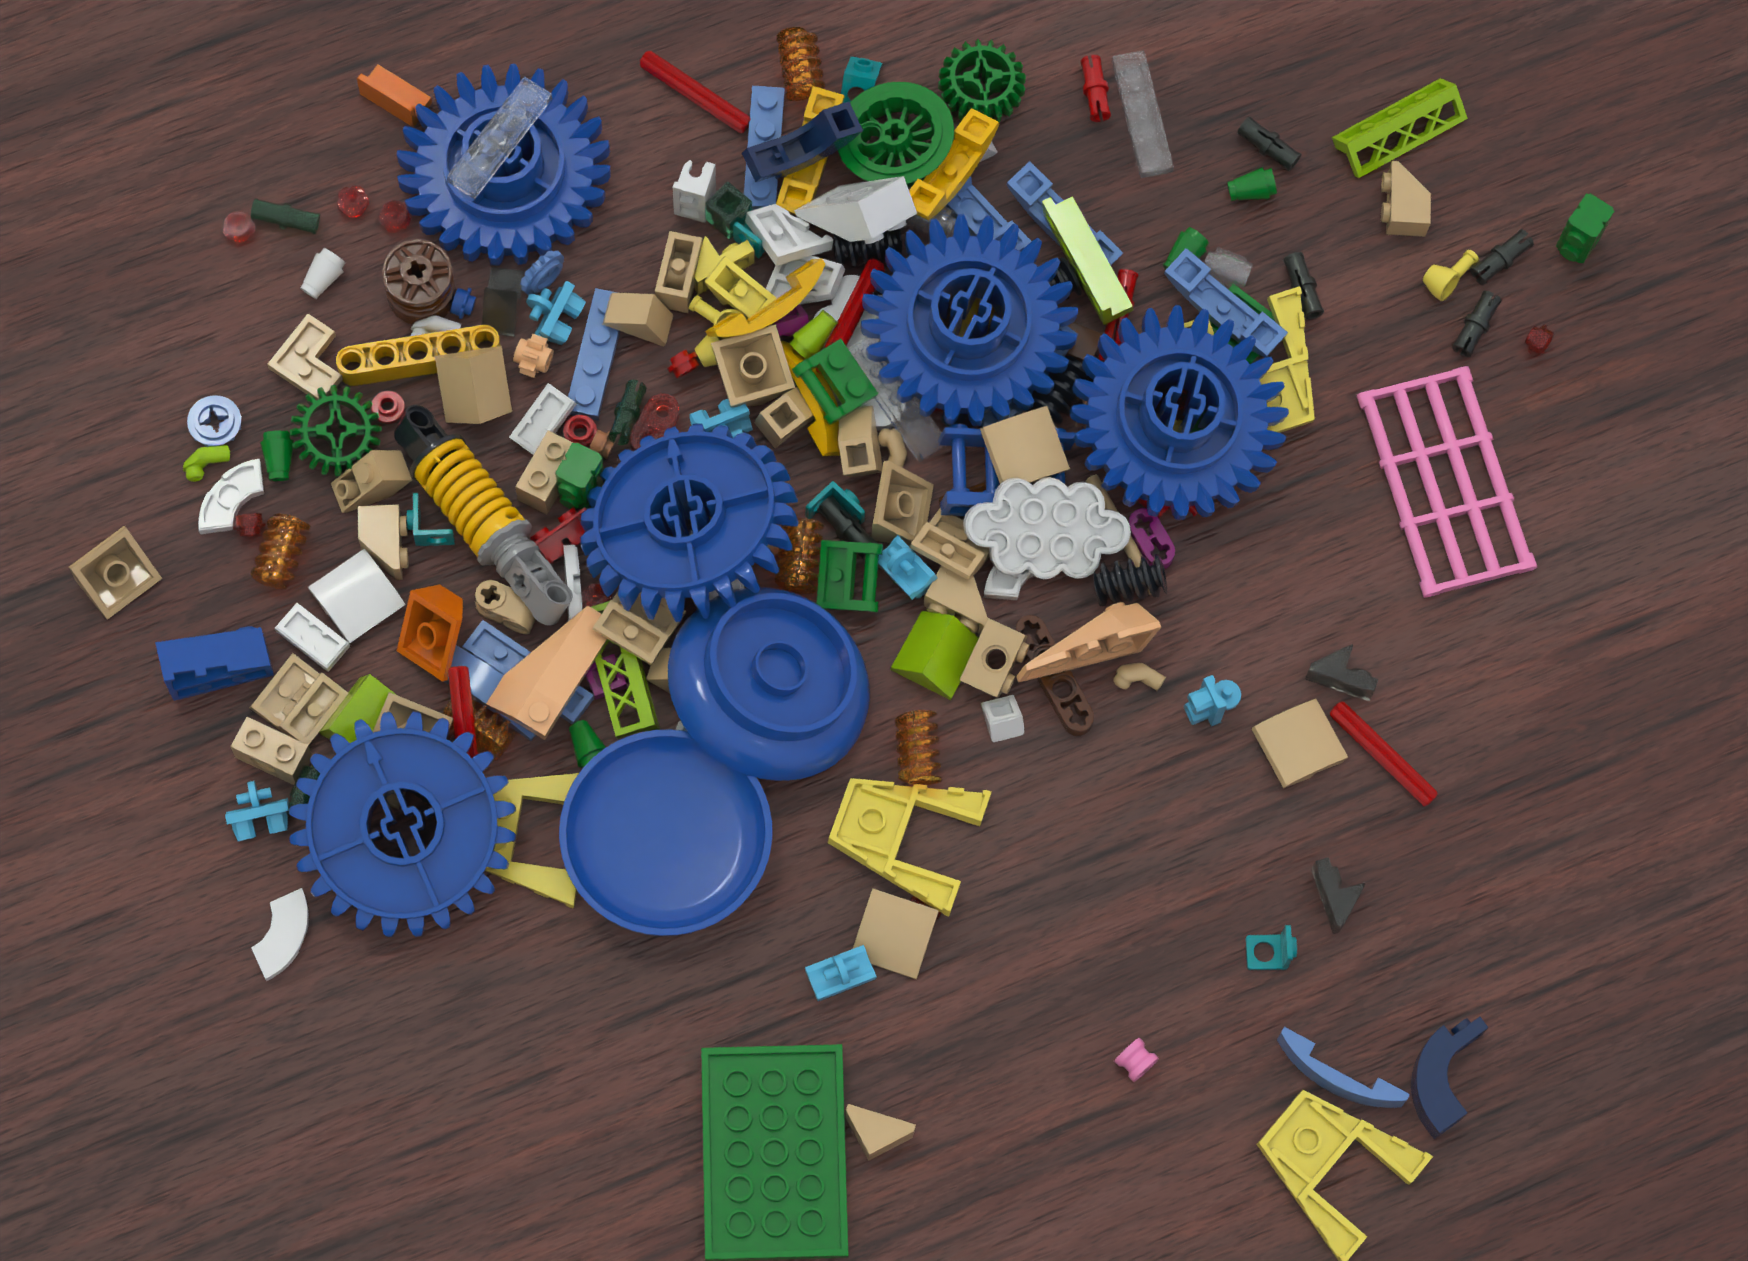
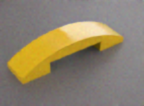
(968, 147)
(802, 185)
(801, 281)
(822, 433)

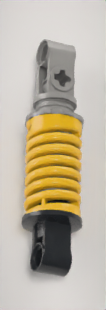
(481, 513)

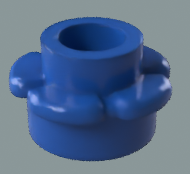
(463, 303)

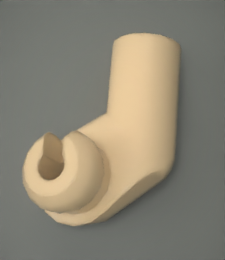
(895, 444)
(1138, 672)

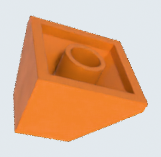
(431, 629)

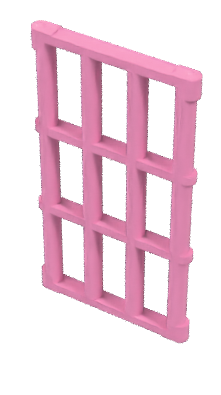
(1440, 513)

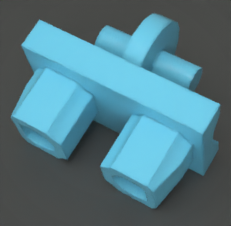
(562, 301)
(734, 417)
(906, 568)
(1212, 700)
(243, 818)
(840, 973)

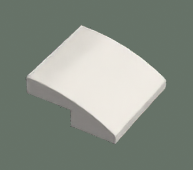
(356, 595)

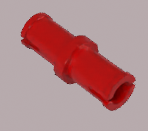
(1095, 88)

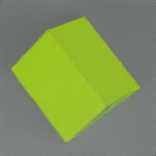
(936, 653)
(362, 702)

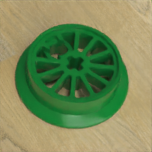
(903, 98)

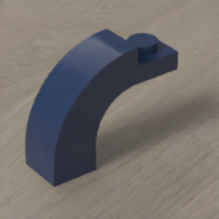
(805, 146)
(1430, 1088)

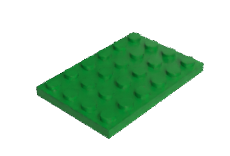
(774, 1153)

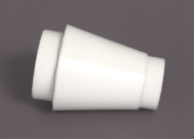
(322, 273)

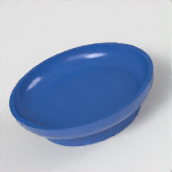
(769, 684)
(664, 834)

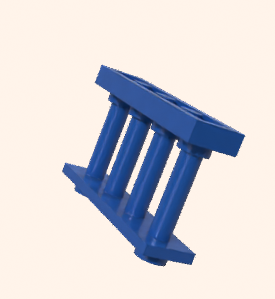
(960, 499)

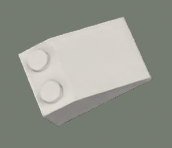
(861, 209)

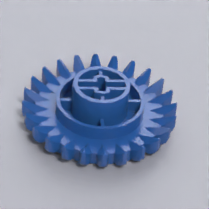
(524, 201)
(978, 369)
(1143, 449)
(658, 493)
(342, 814)

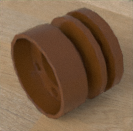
(421, 297)

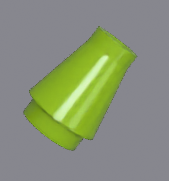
(813, 335)

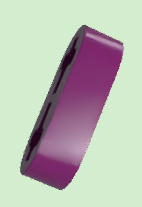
(1157, 535)

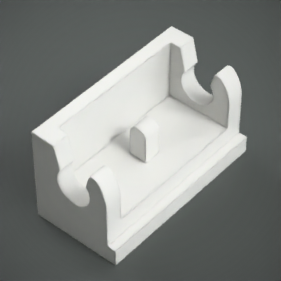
(693, 192)

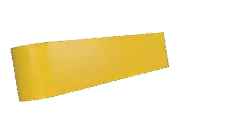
(401, 351)

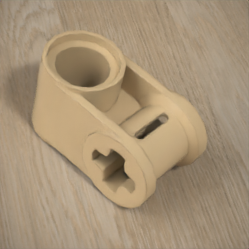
(506, 609)

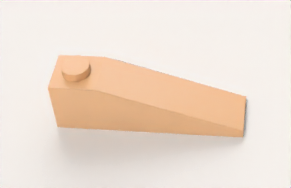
(1110, 635)
(547, 678)

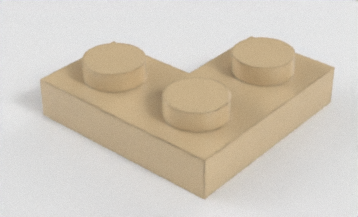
(299, 355)

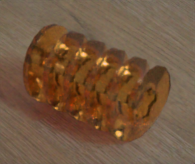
(799, 62)
(278, 549)
(795, 564)
(488, 734)
(915, 747)

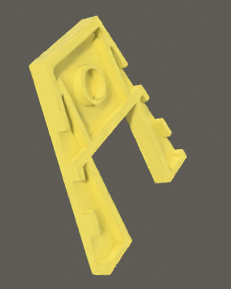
(1293, 371)
(874, 824)
(541, 879)
(1306, 1146)

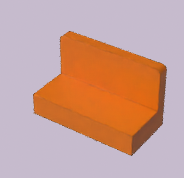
(393, 94)

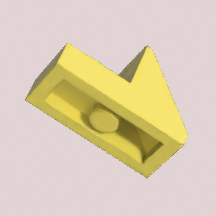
(740, 254)
(737, 288)

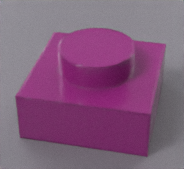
(792, 321)
(594, 681)

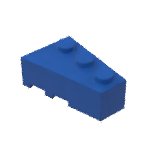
(213, 661)

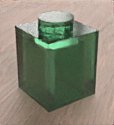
(727, 208)

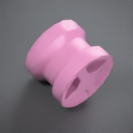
(1136, 1059)

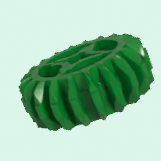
(1005, 76)
(320, 430)

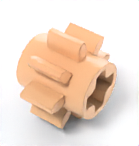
(533, 355)

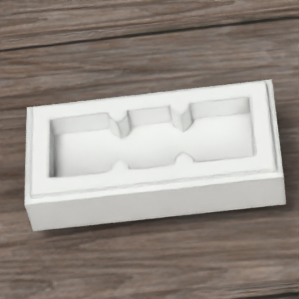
(545, 414)
(312, 637)

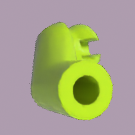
(201, 458)

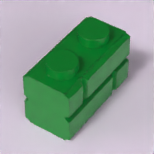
(1584, 228)
(578, 476)

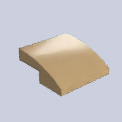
(1025, 446)
(947, 544)
(634, 630)
(299, 700)
(1299, 743)
(896, 933)

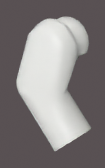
(433, 324)

